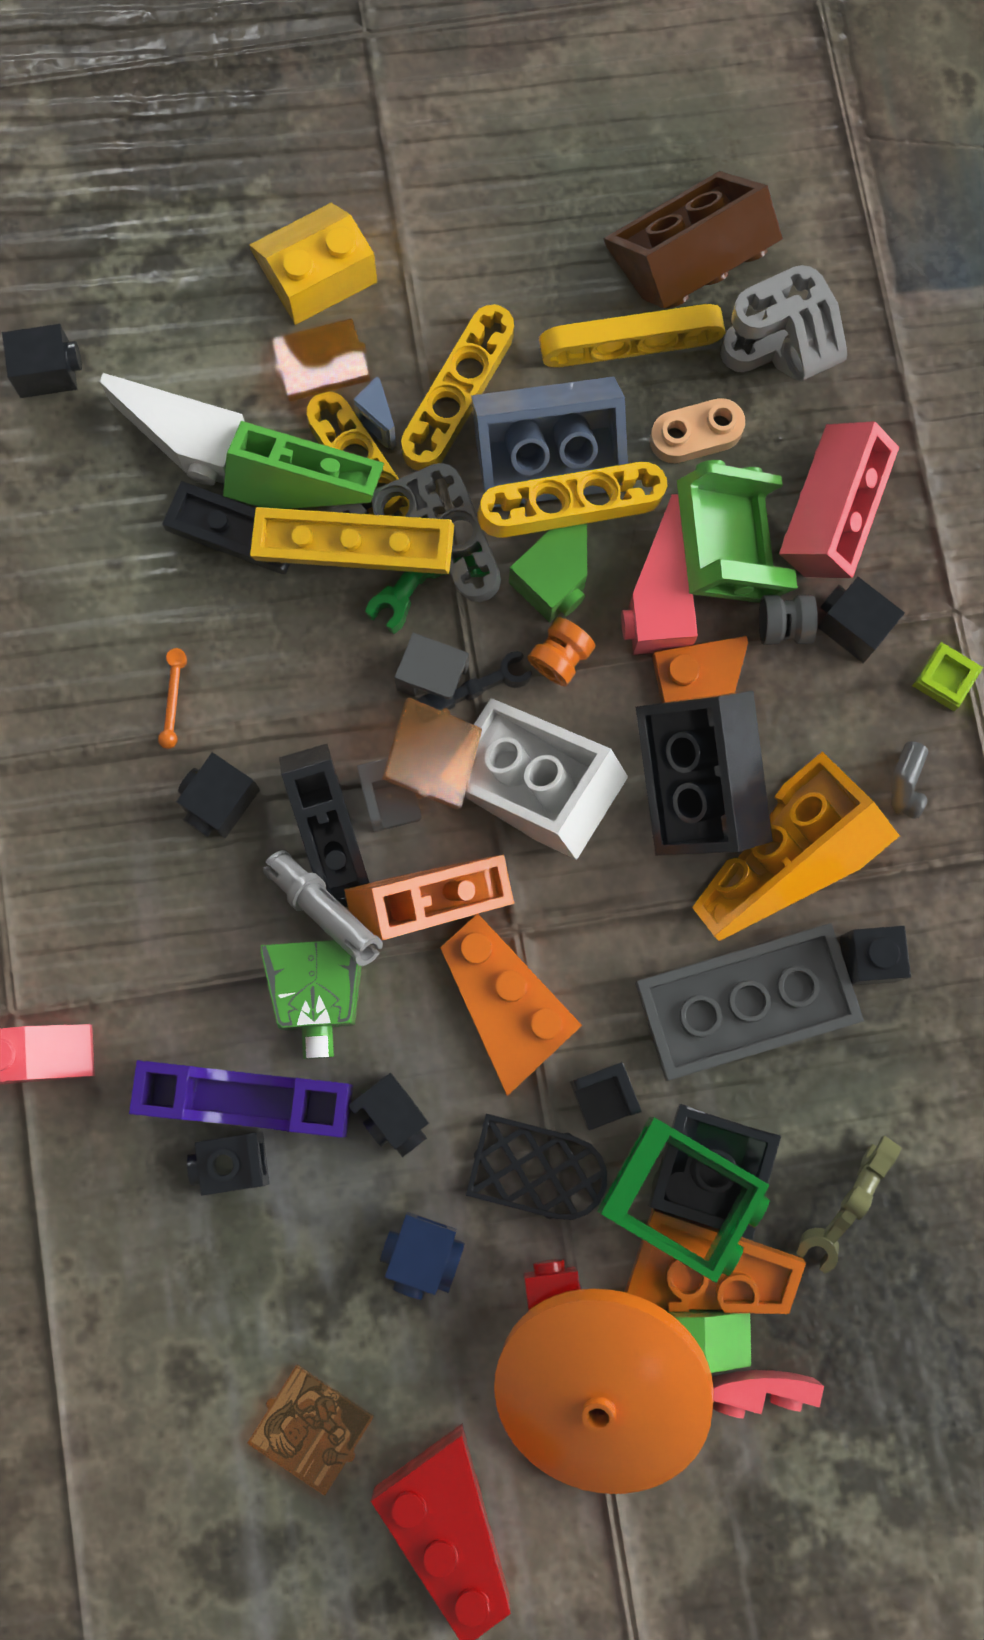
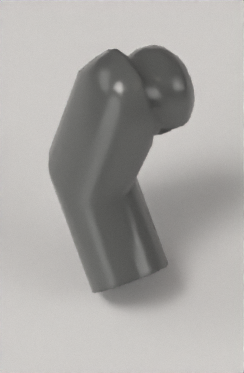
(905, 778)

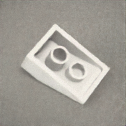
(542, 778)

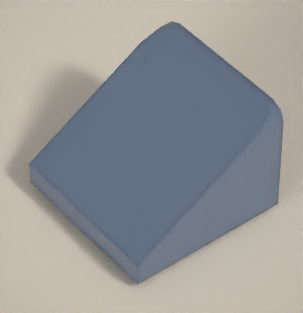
(374, 413)

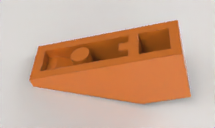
(431, 896)

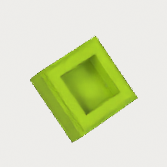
(947, 676)

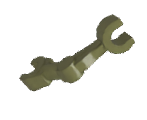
(855, 1204)

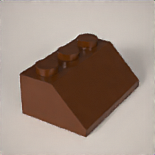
(696, 238)

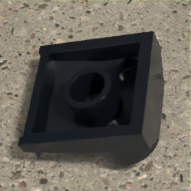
(694, 1190)

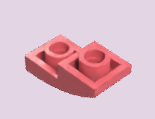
(747, 1391)

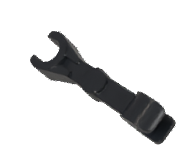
(475, 687)

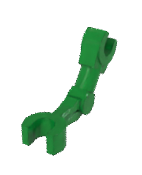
(398, 596)

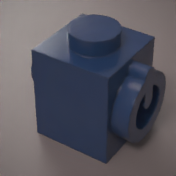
(422, 1256)

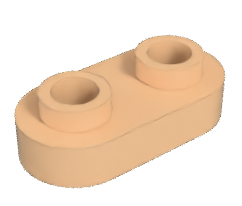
(700, 431)

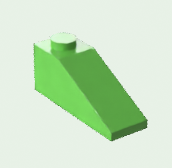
(292, 472)

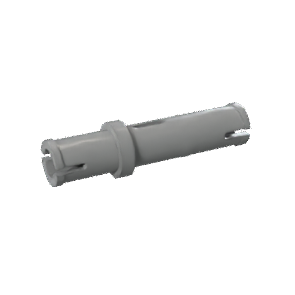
(309, 894)

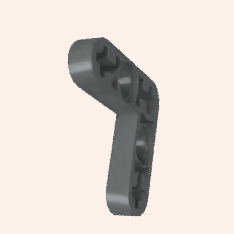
(417, 490)

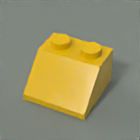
(316, 261)

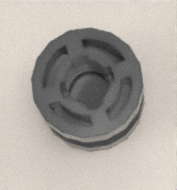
(787, 619)

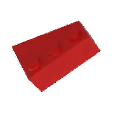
(445, 1533)

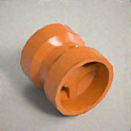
(561, 651)

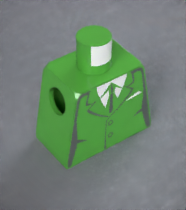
(312, 991)

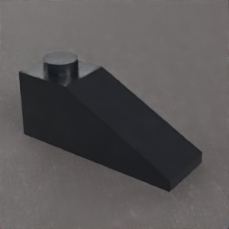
(323, 819)

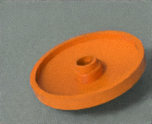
(604, 1391)

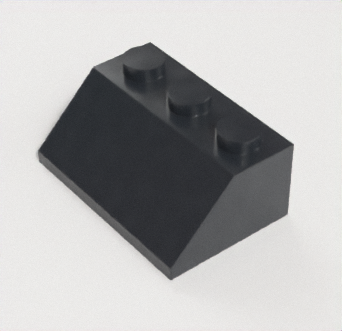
(704, 774)

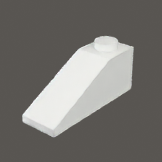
(183, 428)

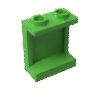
(729, 533)

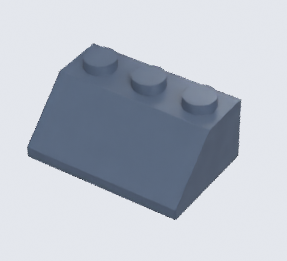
(550, 432)

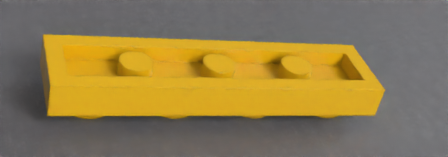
(352, 540)

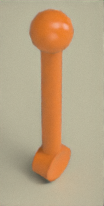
(177, 660)

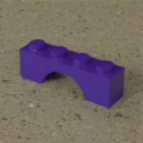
(241, 1099)

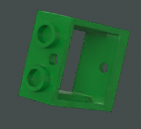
(746, 1210)

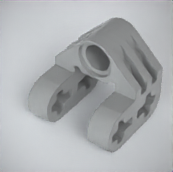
(813, 326)

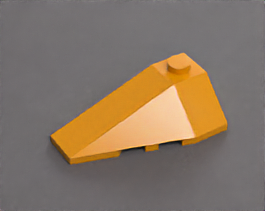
(819, 835)

